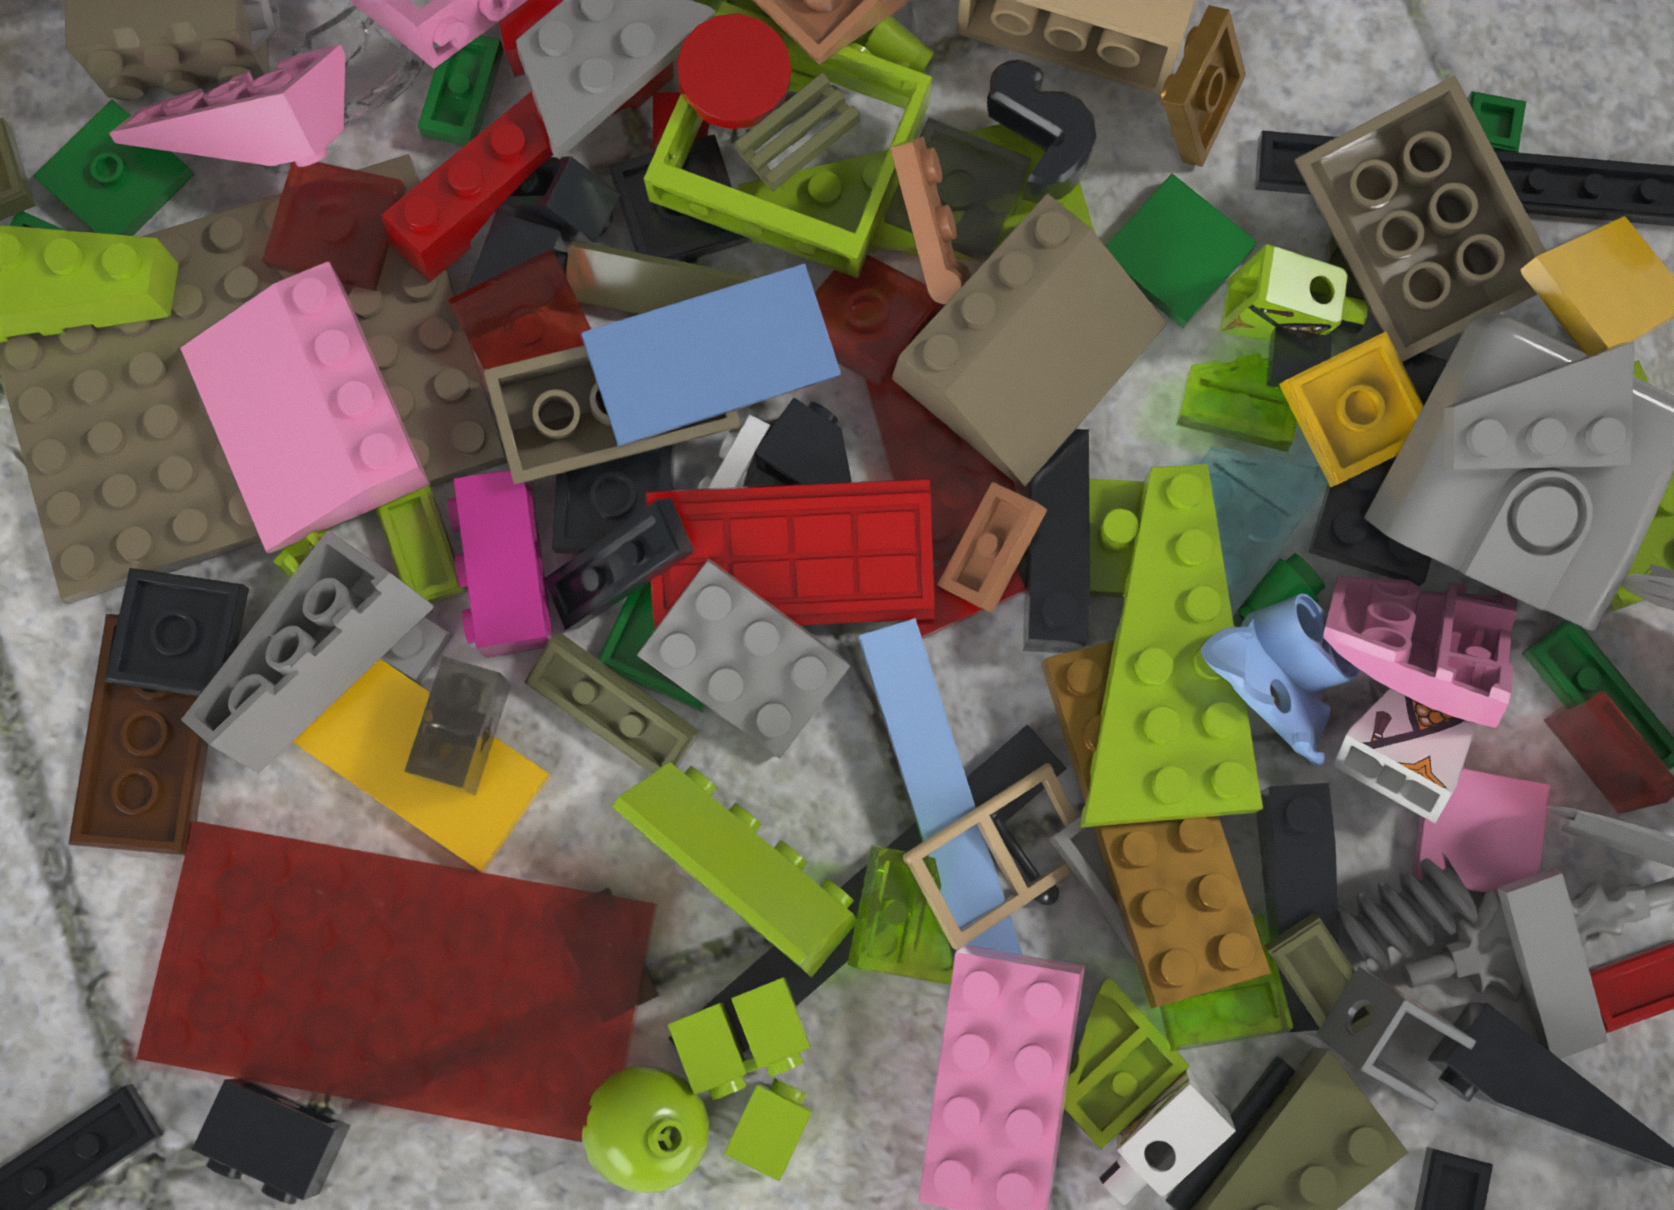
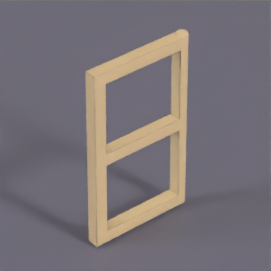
(1021, 892)

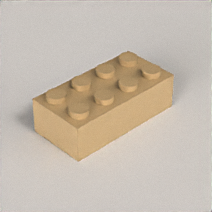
(1105, 38)

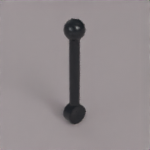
(1049, 896)

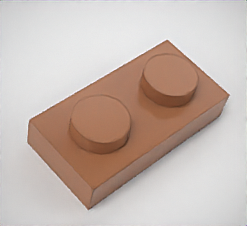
(992, 547)

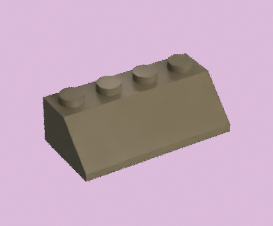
(557, 419)

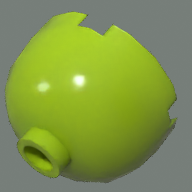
(645, 1129)

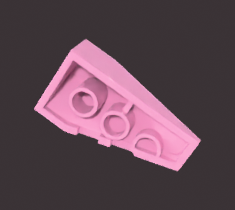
(257, 121)

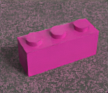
(500, 564)

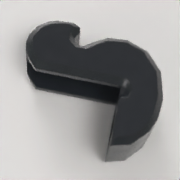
(1048, 120)

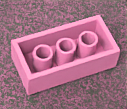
(1001, 1081)

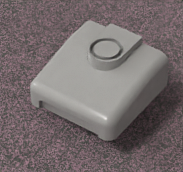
(1529, 532)

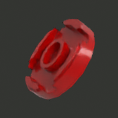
(734, 70)

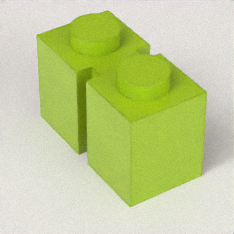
(713, 1051)

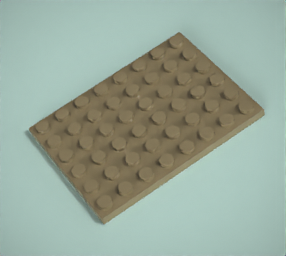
(124, 442)

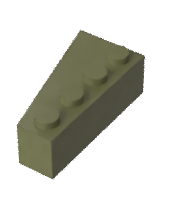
(1309, 1147)

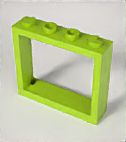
(771, 223)

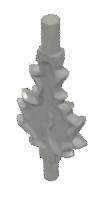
(1487, 950)

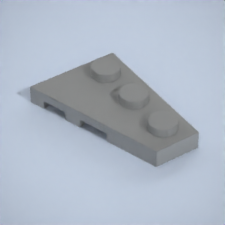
(1552, 420)

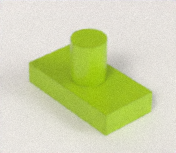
(1112, 529)

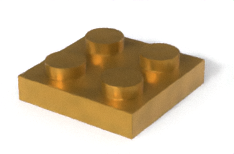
(1203, 85)

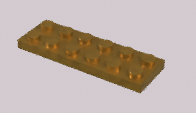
(1167, 876)

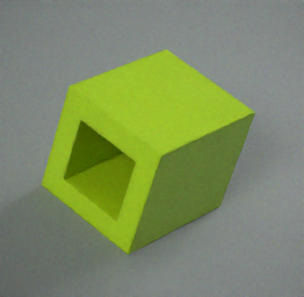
(770, 1128)

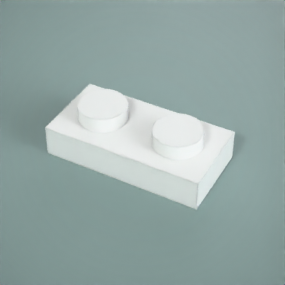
(738, 455)

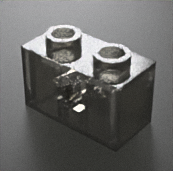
(458, 726)

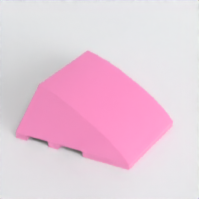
(1428, 645)

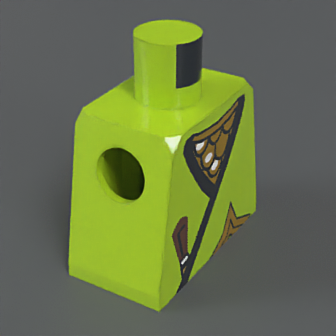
(1289, 293)

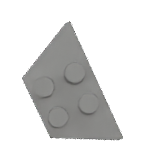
(597, 55)

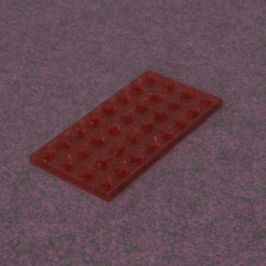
(396, 981)

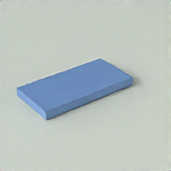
(711, 354)

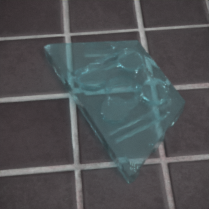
(1257, 511)

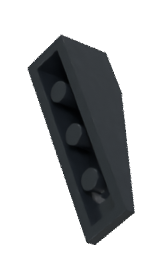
(1060, 552)
(1298, 868)
(1528, 1079)

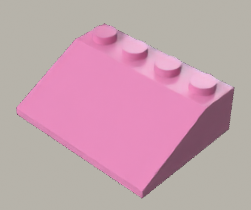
(302, 409)

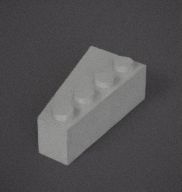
(304, 652)

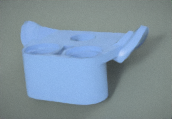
(1285, 650)

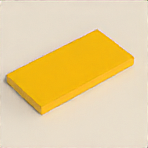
(1604, 286)
(369, 741)

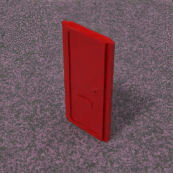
(812, 548)

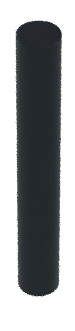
(1244, 1119)

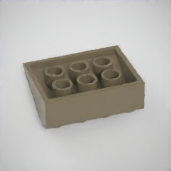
(1424, 218)
(1030, 342)

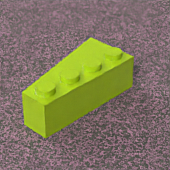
(80, 279)

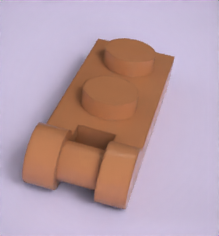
(930, 222)

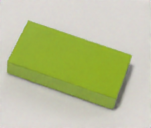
(420, 545)

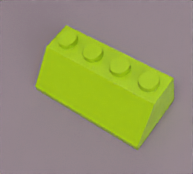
(738, 865)

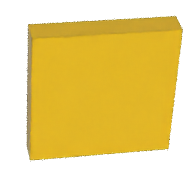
(1354, 408)

